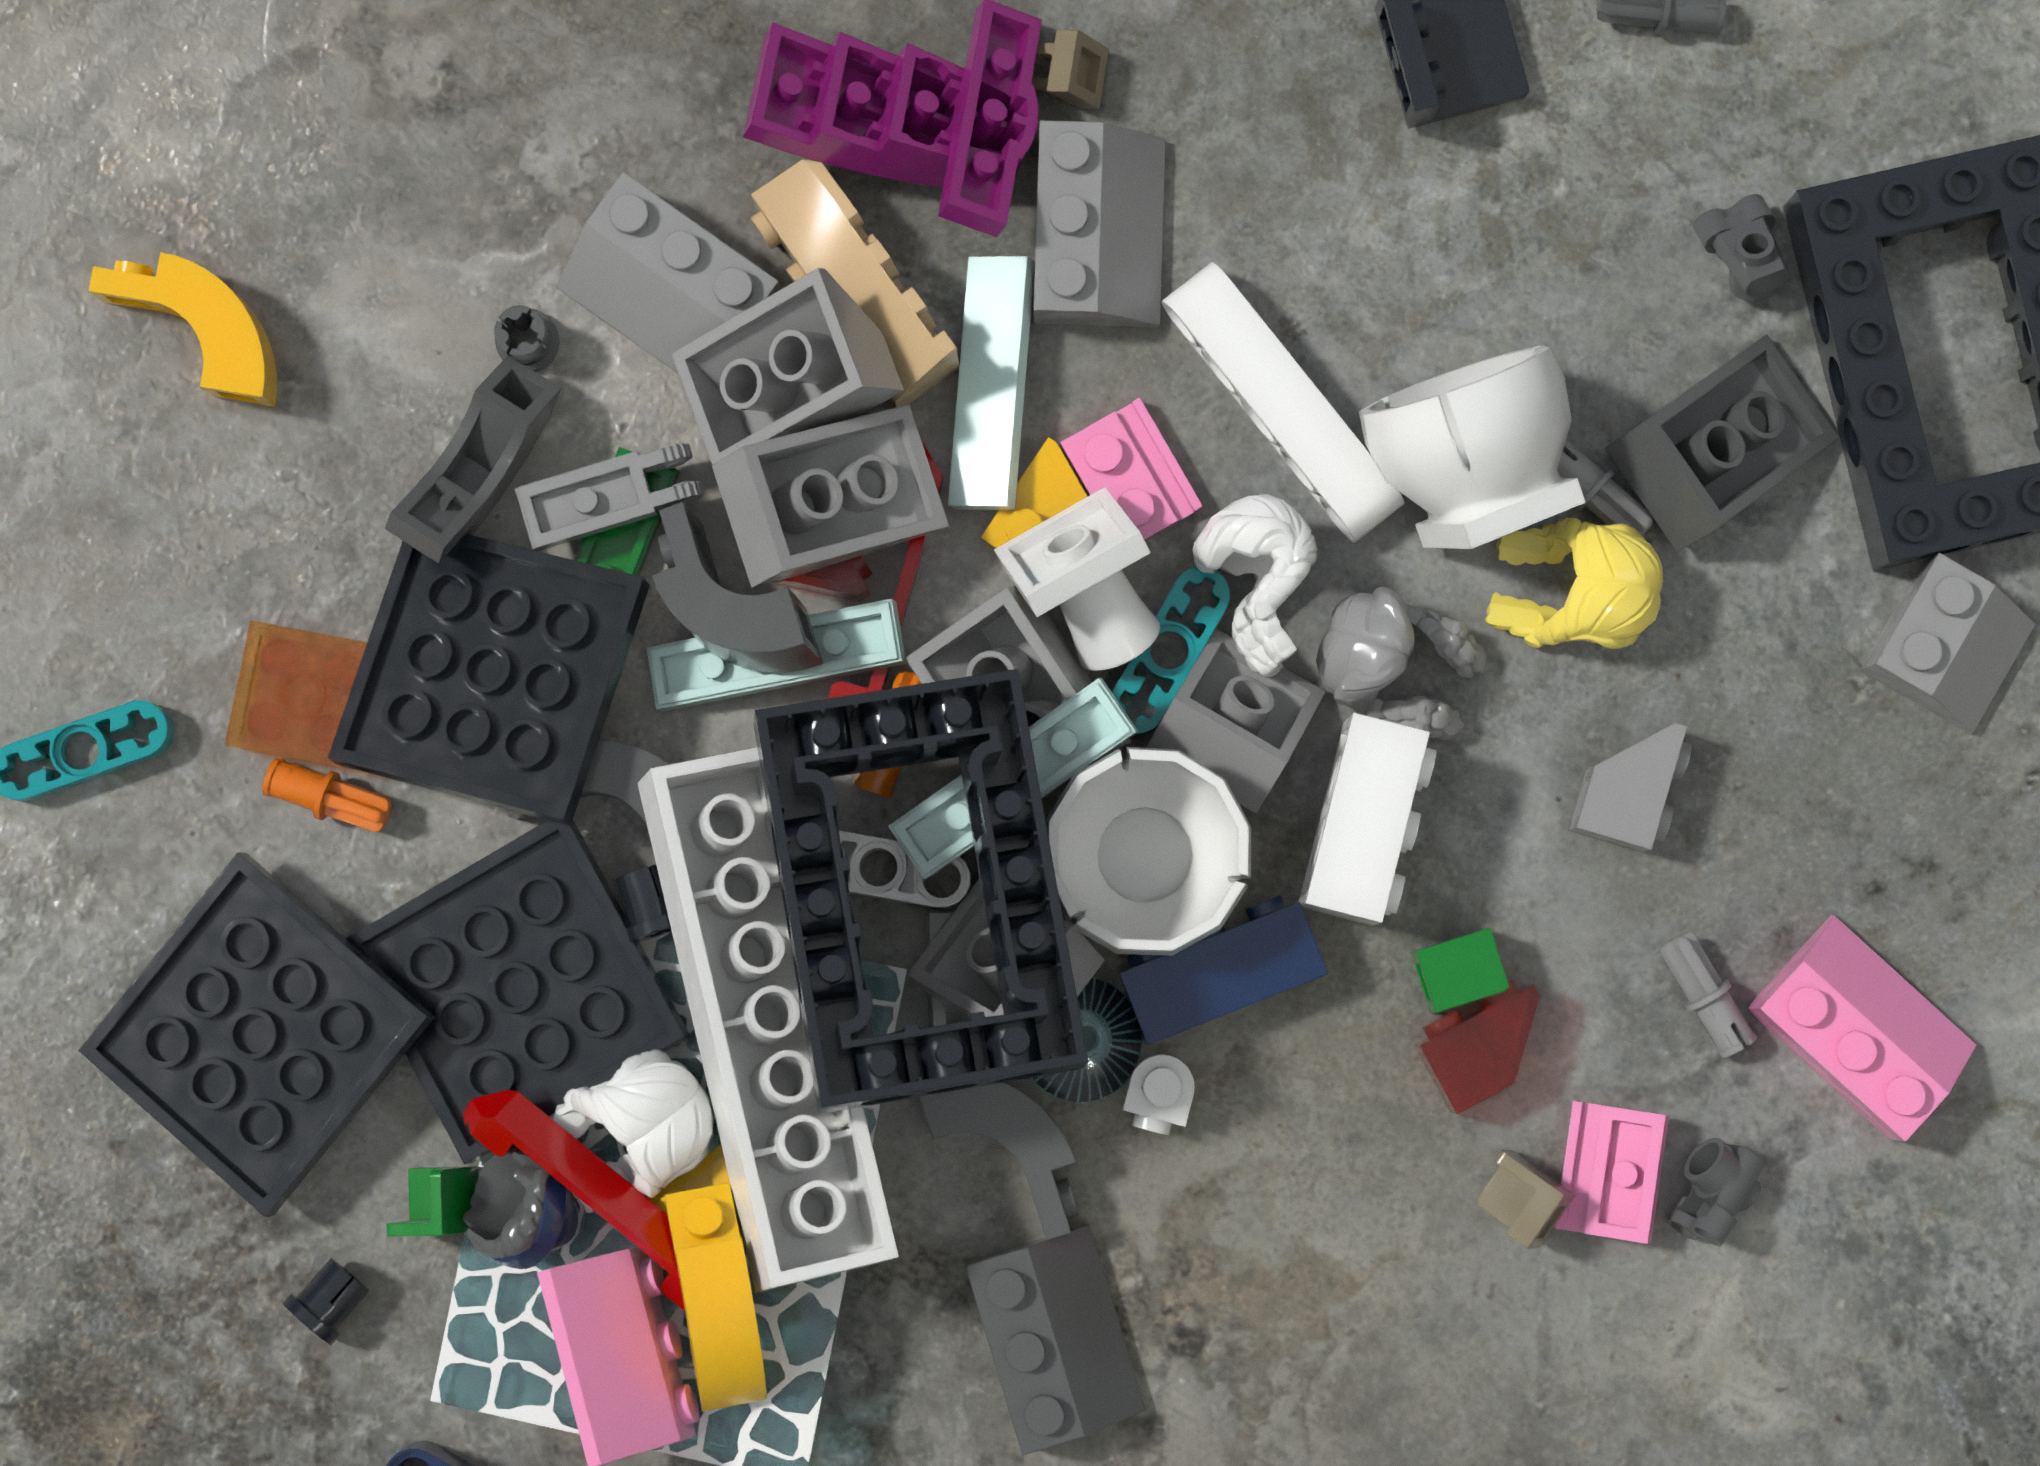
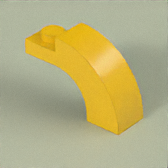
(232, 340)
(716, 1297)

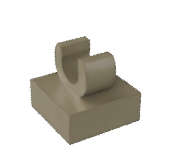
(1075, 69)

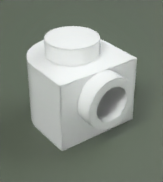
(1159, 1093)

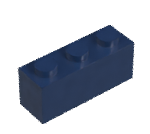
(1223, 971)

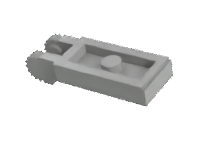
(602, 496)

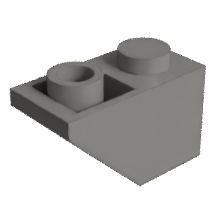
(1627, 792)

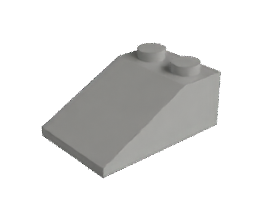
(829, 494)

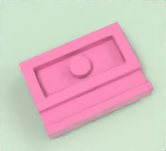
(1135, 467)
(1613, 1171)

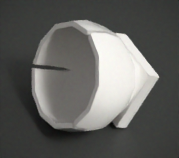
(1477, 447)
(1148, 851)

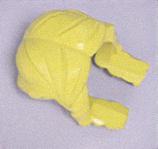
(1610, 598)

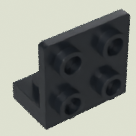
(1450, 56)

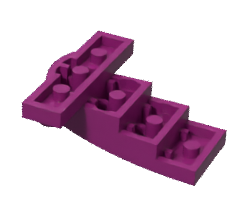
(908, 112)

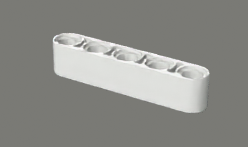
(1282, 402)

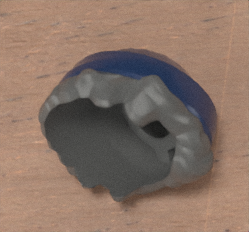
(519, 1211)

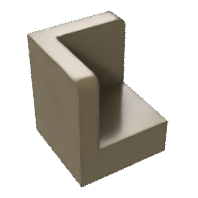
(1524, 1199)

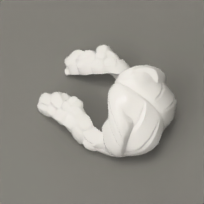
(1277, 546)
(653, 1111)

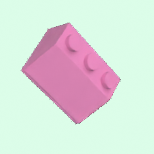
(1864, 1030)
(618, 1355)

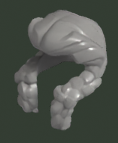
(1371, 649)

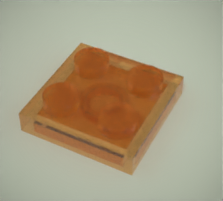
(292, 692)

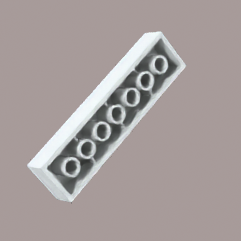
(797, 1176)

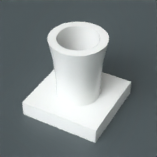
(1079, 566)

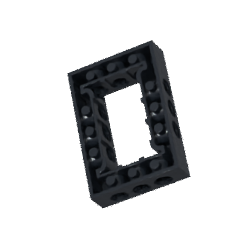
(1862, 353)
(988, 729)

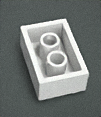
(1367, 820)

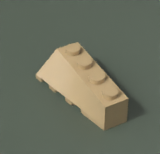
(824, 230)

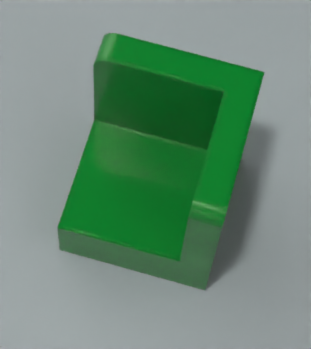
(1460, 970)
(437, 1201)

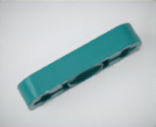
(1206, 617)
(121, 720)

